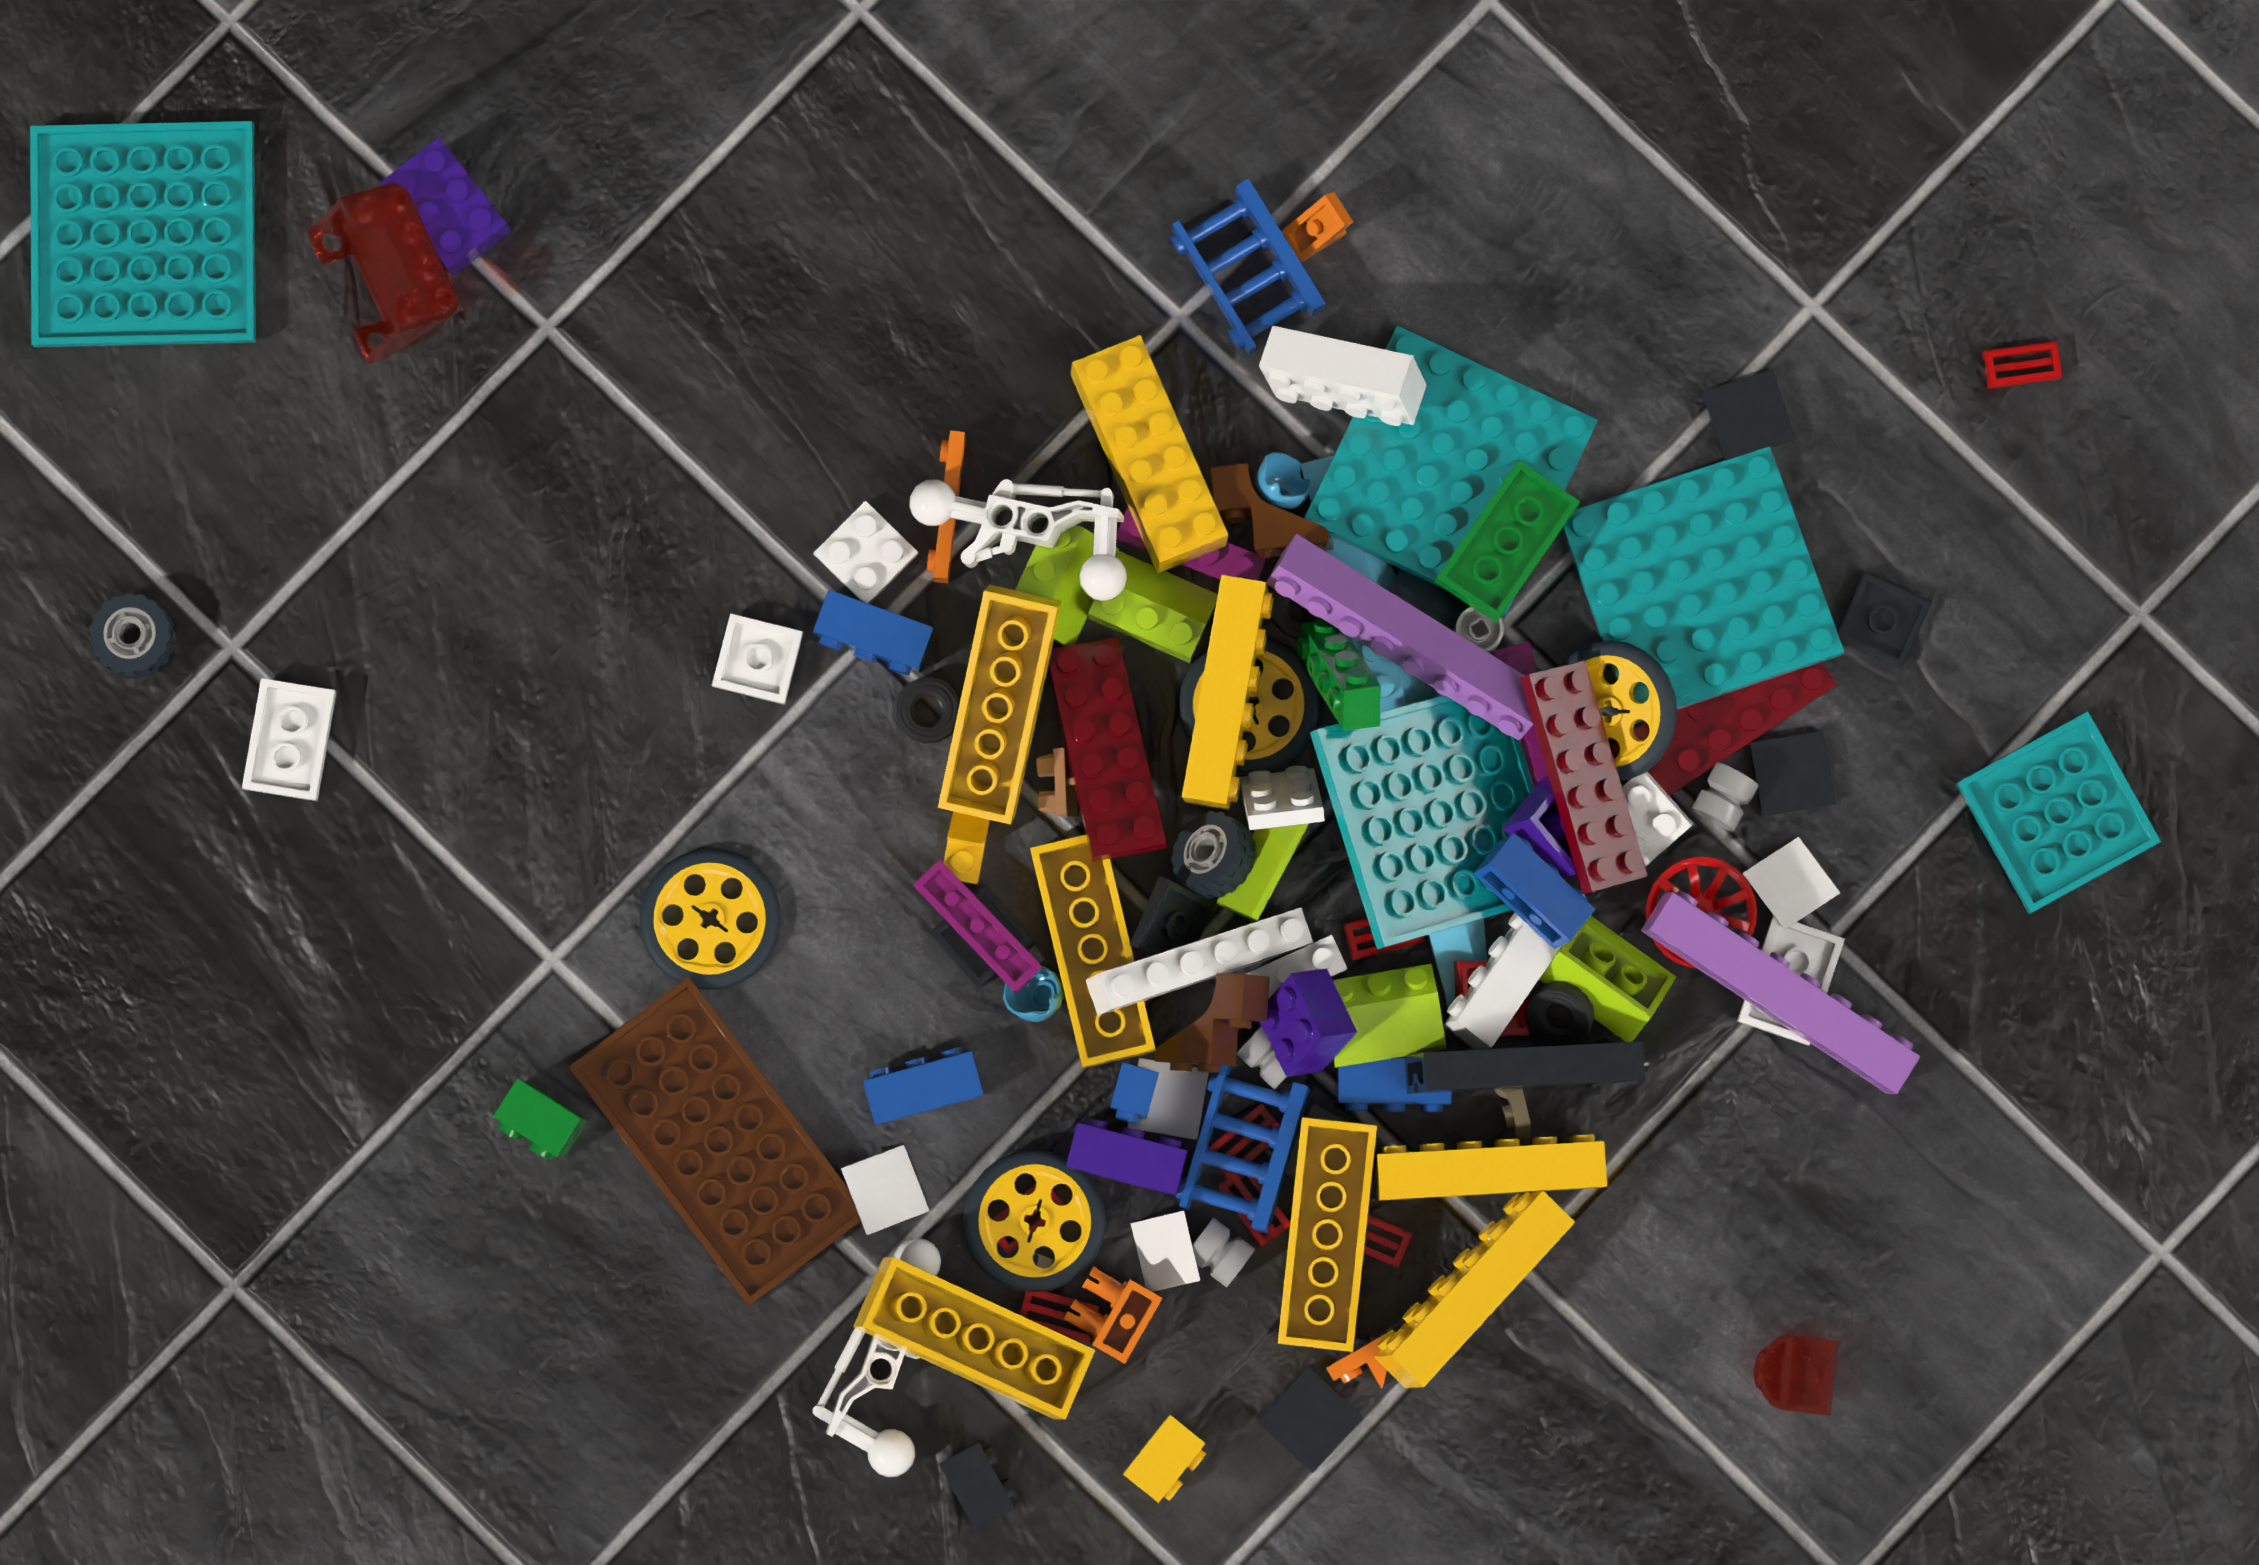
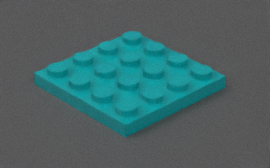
(2058, 812)

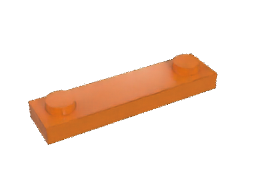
(940, 559)

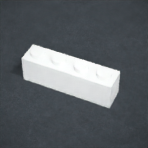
(1500, 986)

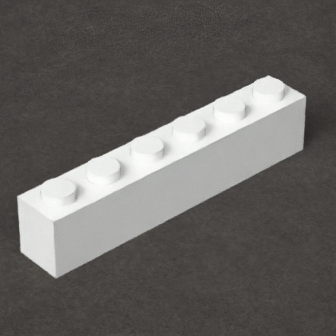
(1199, 961)

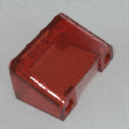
(396, 262)

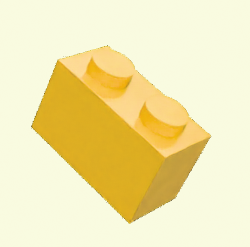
(1165, 1459)

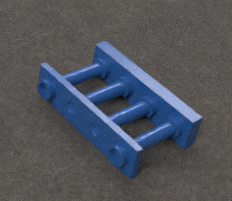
(1264, 235)
(1269, 1174)

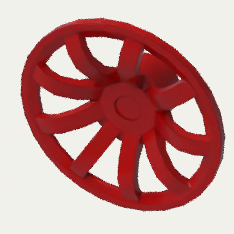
(1706, 898)

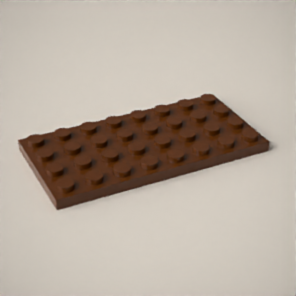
(718, 1141)

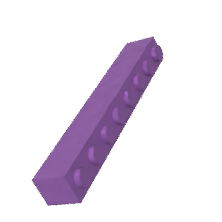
(1402, 635)
(1780, 992)

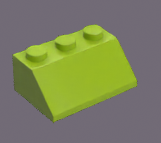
(1056, 576)
(1157, 609)
(1273, 853)
(1614, 975)
(1393, 1015)

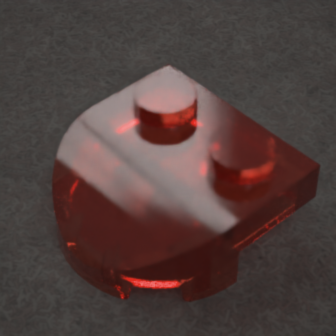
(1798, 1373)

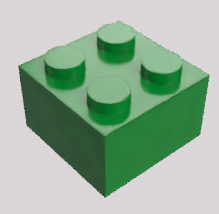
(540, 1119)

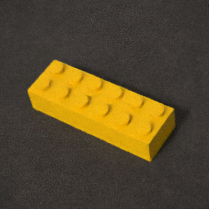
(1149, 454)
(1226, 691)
(999, 704)
(1089, 940)
(1490, 1170)
(1327, 1234)
(1473, 1288)
(974, 1338)

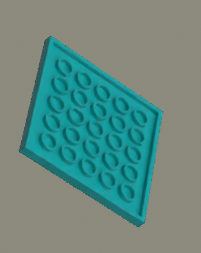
(142, 234)
(1423, 485)
(1705, 578)
(1422, 812)

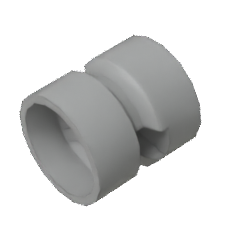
(1479, 629)
(1726, 794)
(1259, 1052)
(1220, 1252)

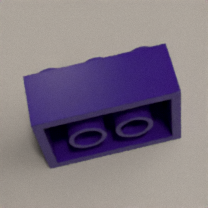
(450, 206)
(1127, 1156)

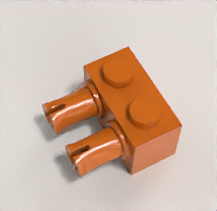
(1130, 1314)

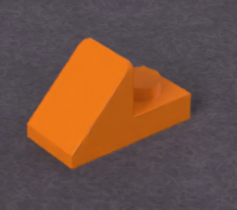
(1317, 227)
(1349, 1366)

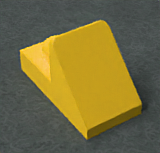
(966, 846)

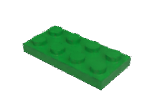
(1507, 541)

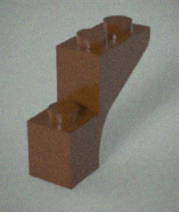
(1272, 527)
(1213, 1037)

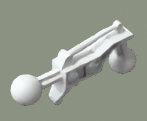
(1100, 576)
(890, 1450)

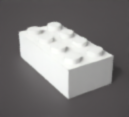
(1343, 376)

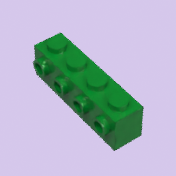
(1340, 675)

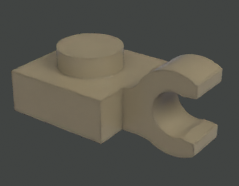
(1516, 1112)

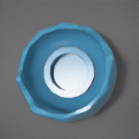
(1280, 481)
(1038, 998)

